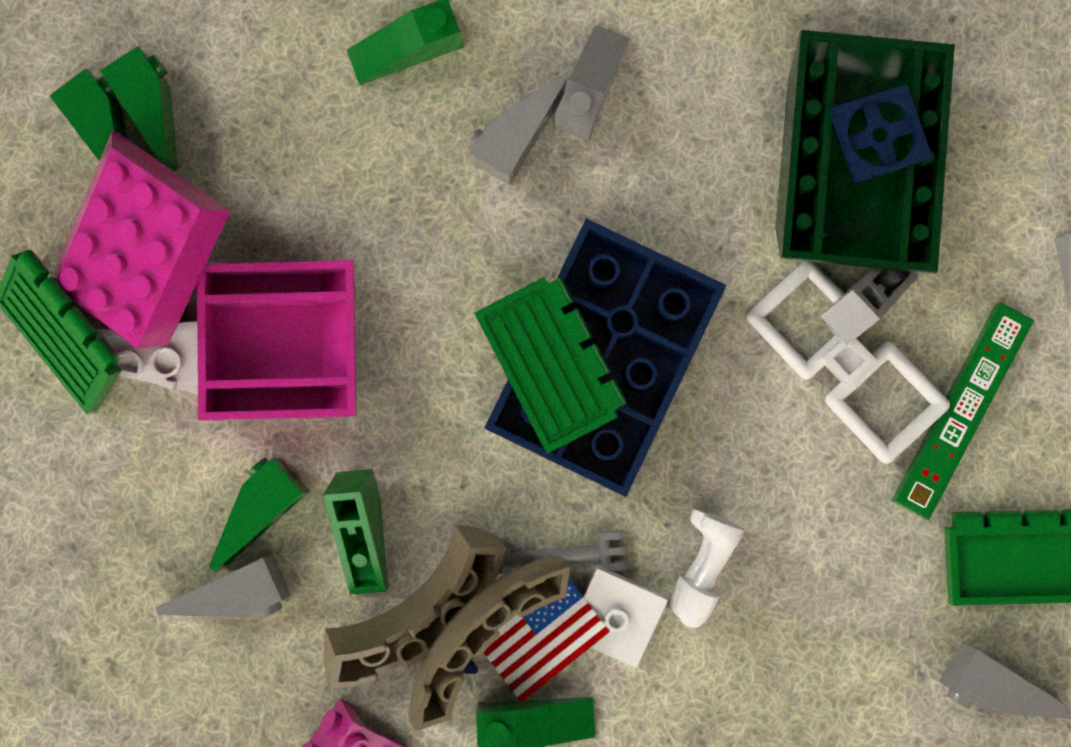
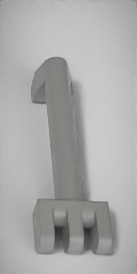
(601, 552)

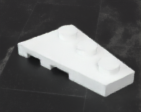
(164, 365)

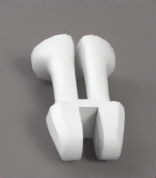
(695, 593)

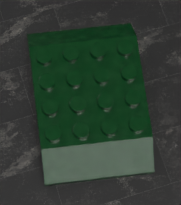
(885, 219)

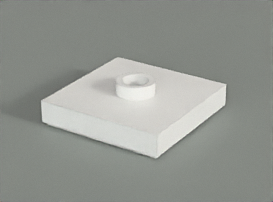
(627, 611)

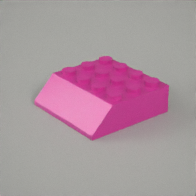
(138, 244)
(276, 341)

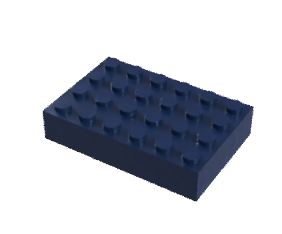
(647, 324)

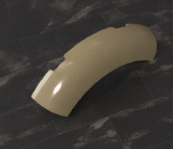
(476, 629)
(407, 632)

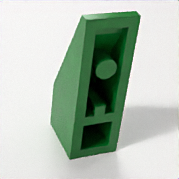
(407, 42)
(147, 100)
(90, 109)
(260, 504)
(358, 529)
(534, 722)

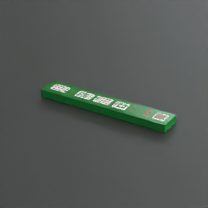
(968, 401)

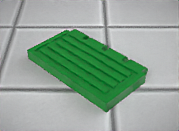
(57, 331)
(547, 365)
(1009, 559)

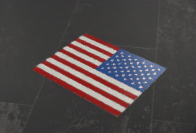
(544, 642)

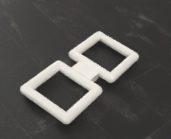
(849, 364)

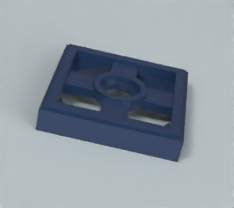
(862, 170)

